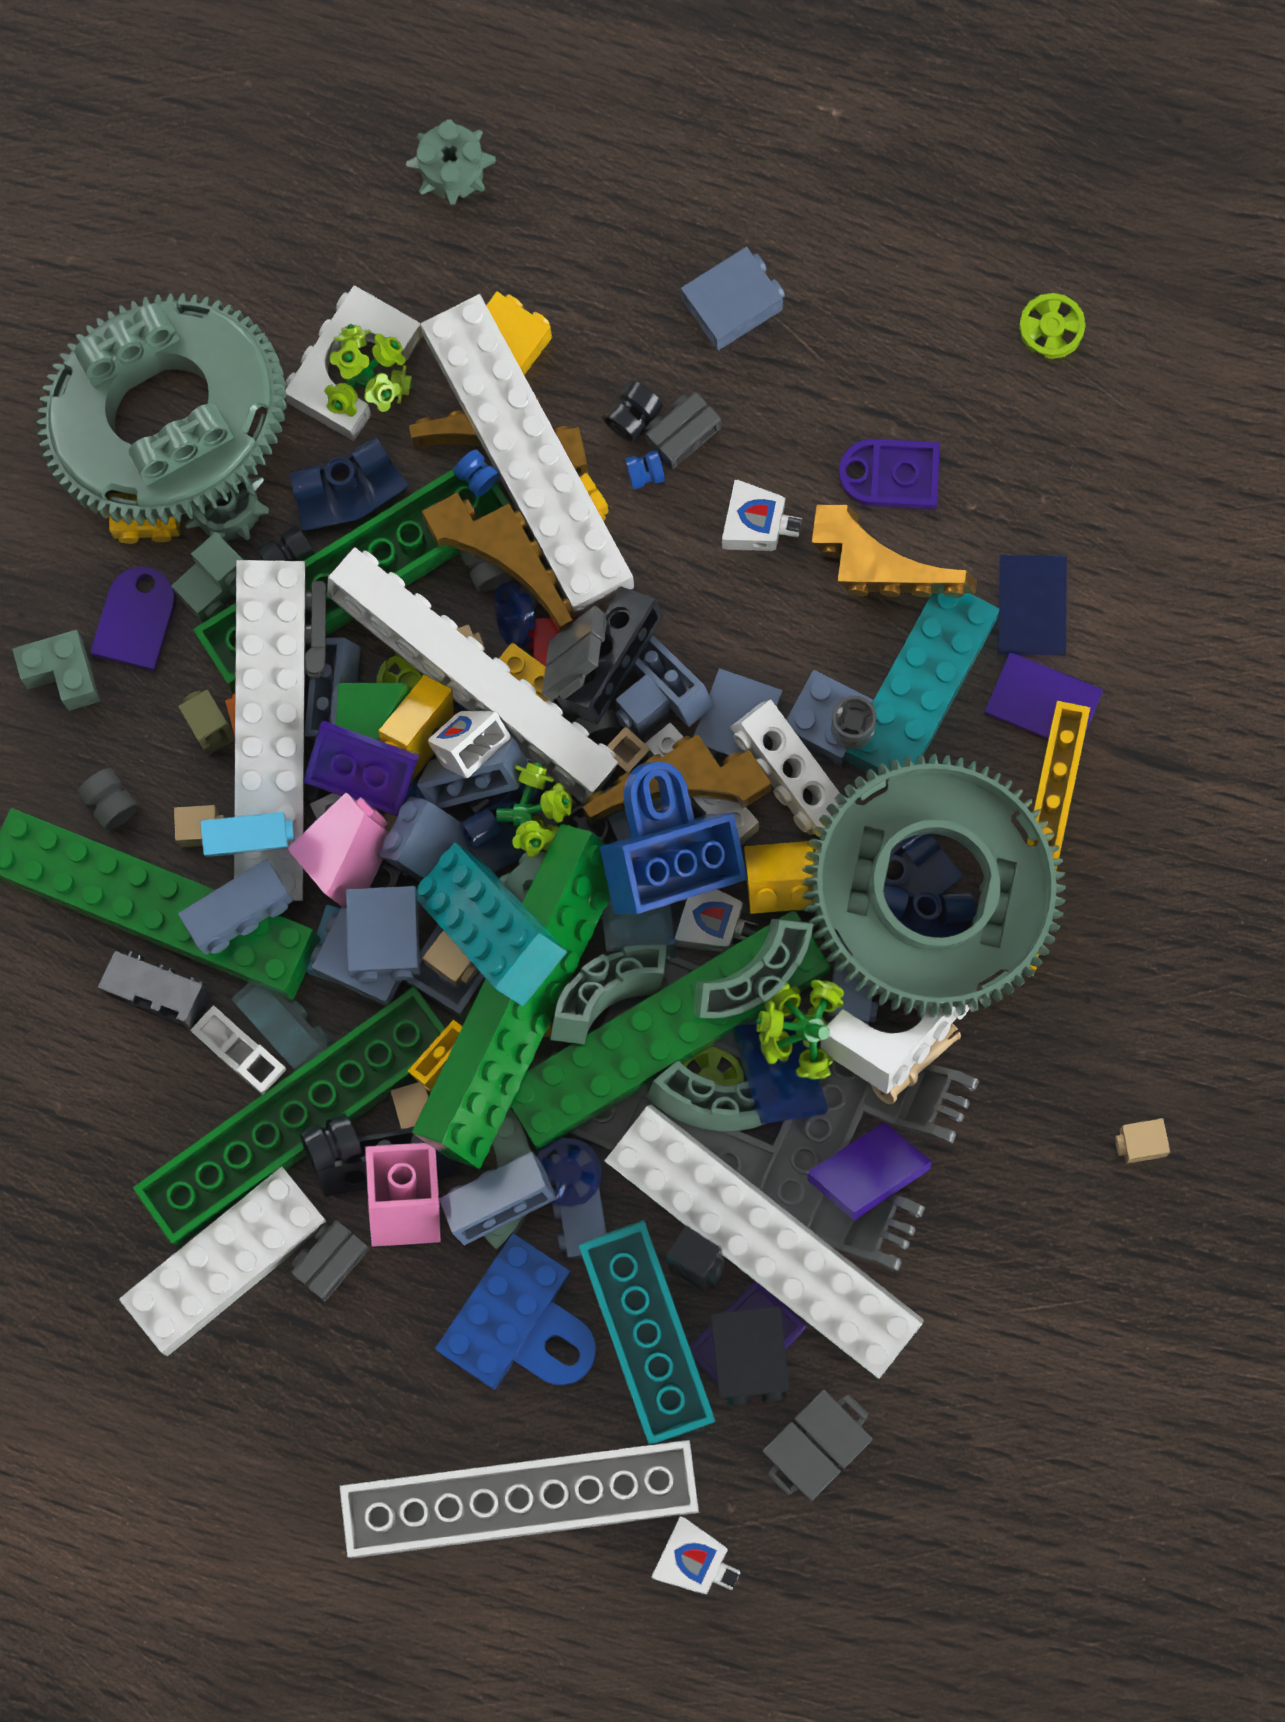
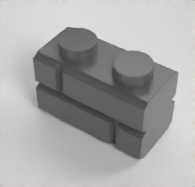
(682, 429)
(329, 1259)

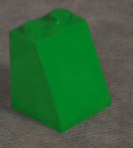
(368, 705)

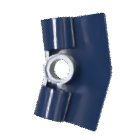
(331, 502)
(492, 839)
(923, 866)
(945, 913)

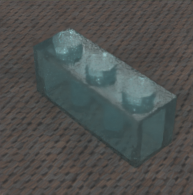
(282, 1024)

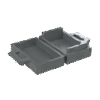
(573, 654)
(827, 1435)

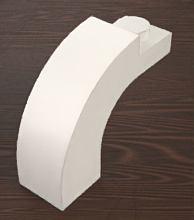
(238, 1050)

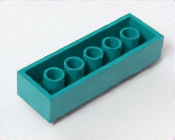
(925, 679)
(489, 924)
(646, 1332)

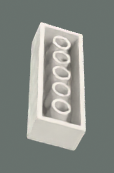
(223, 1261)

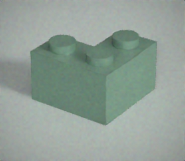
(210, 580)
(61, 661)

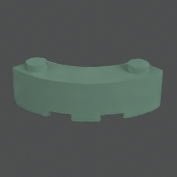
(760, 978)
(603, 983)
(702, 1102)
(507, 1144)

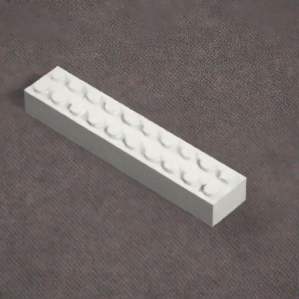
(527, 454)
(476, 680)
(270, 704)
(765, 1240)
(519, 1499)

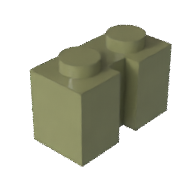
(206, 721)

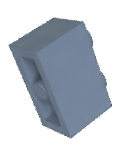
(642, 707)

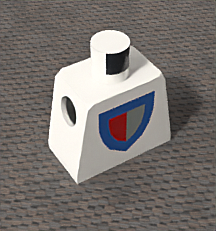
(756, 519)
(468, 740)
(712, 922)
(694, 1560)

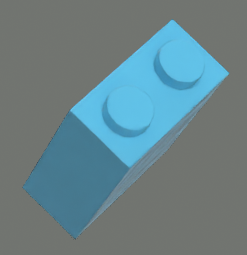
(246, 834)

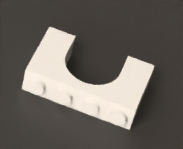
(307, 386)
(881, 1056)

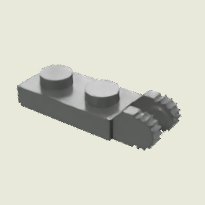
(316, 632)

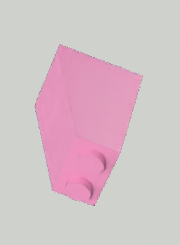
(342, 847)
(403, 1194)

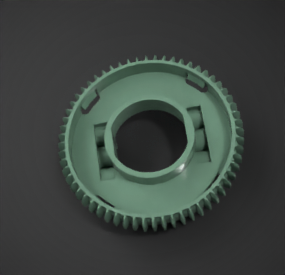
(190, 458)
(1013, 902)

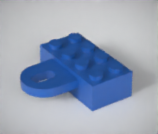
(669, 850)
(514, 1317)

